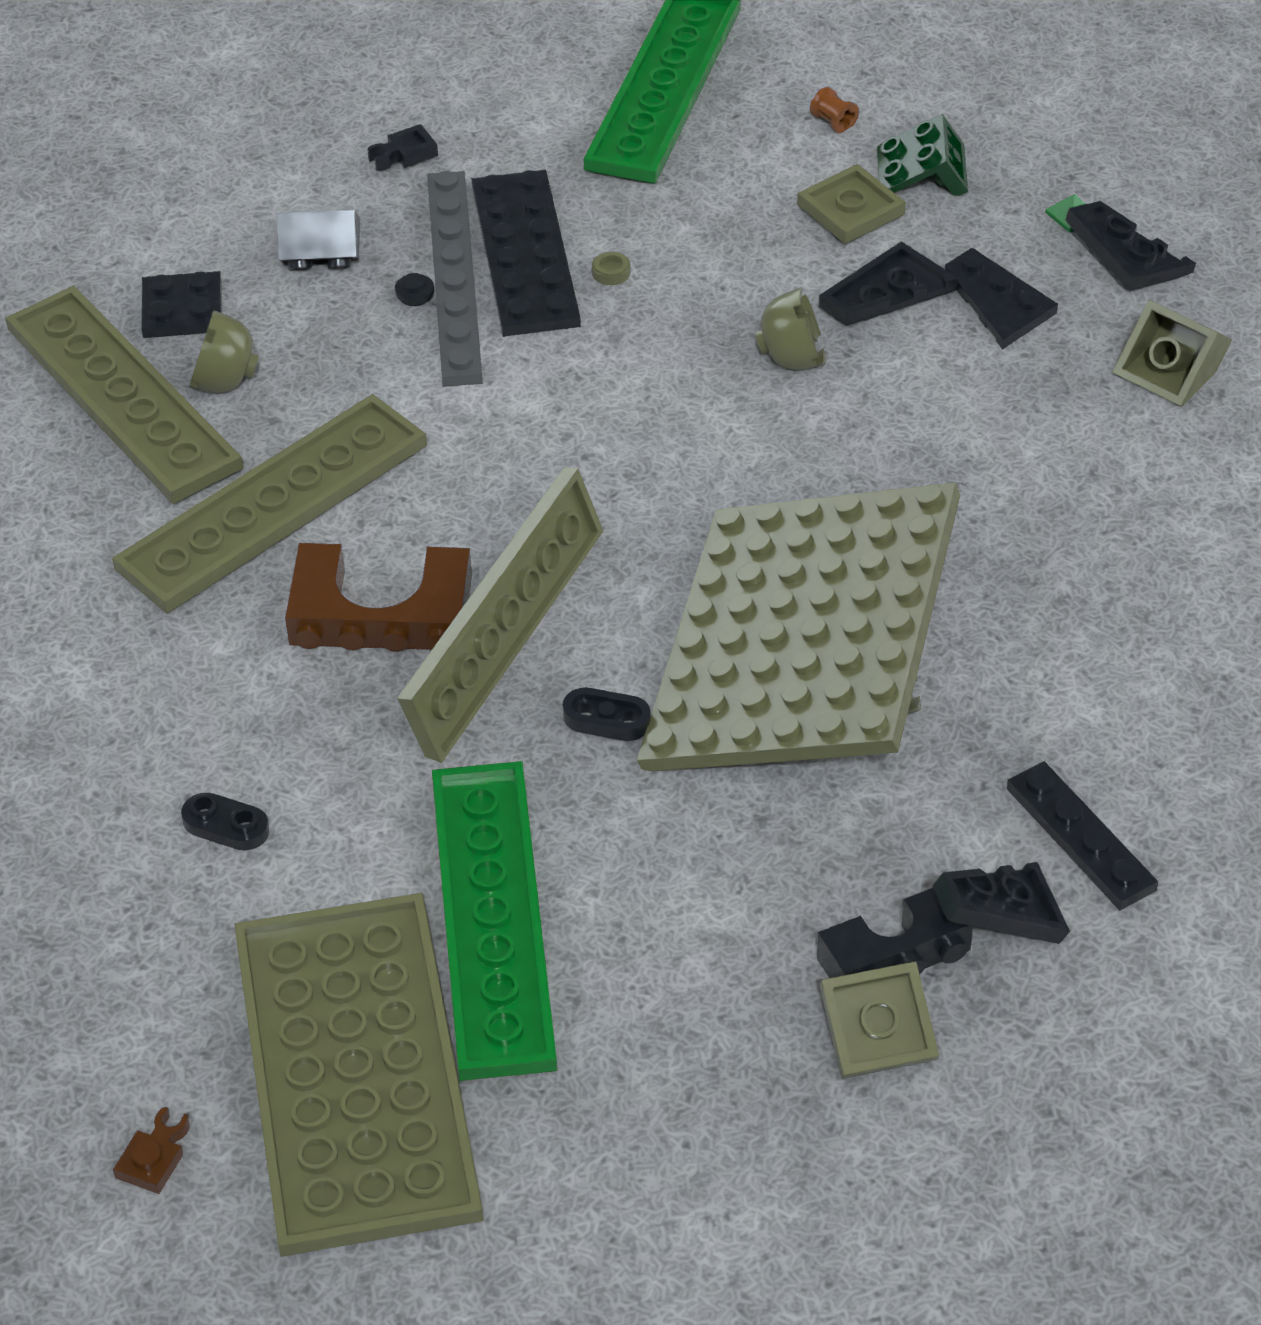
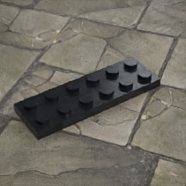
(525, 253)

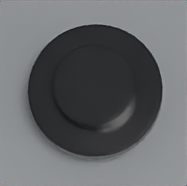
(414, 289)

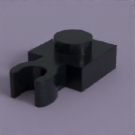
(406, 146)

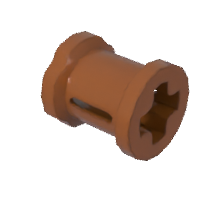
(834, 110)

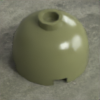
(791, 332)
(224, 356)

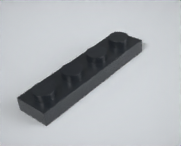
(1082, 835)

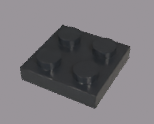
(180, 303)

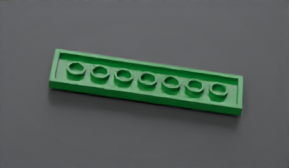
(661, 89)
(493, 922)

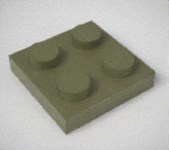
(851, 203)
(879, 1020)

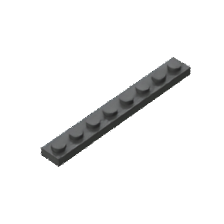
(454, 279)

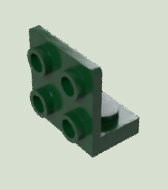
(921, 152)

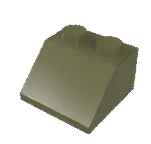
(1170, 354)

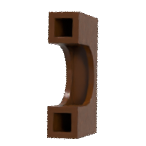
(324, 617)

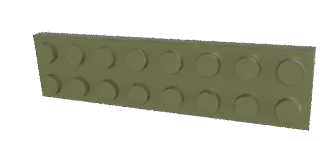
(124, 394)
(268, 503)
(500, 615)

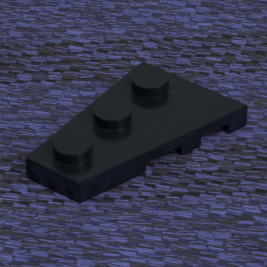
(1124, 250)
(999, 297)
(1003, 902)

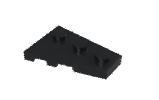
(887, 284)

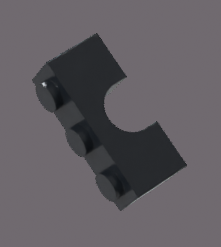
(927, 940)

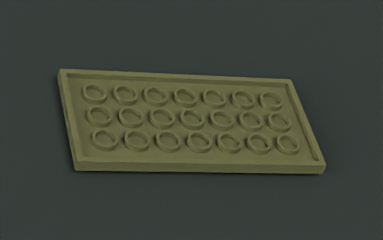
(355, 1075)

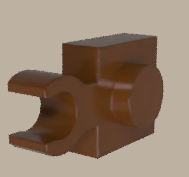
(153, 1157)

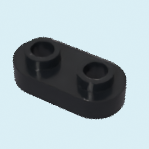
(608, 713)
(223, 821)

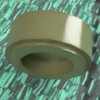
(611, 268)

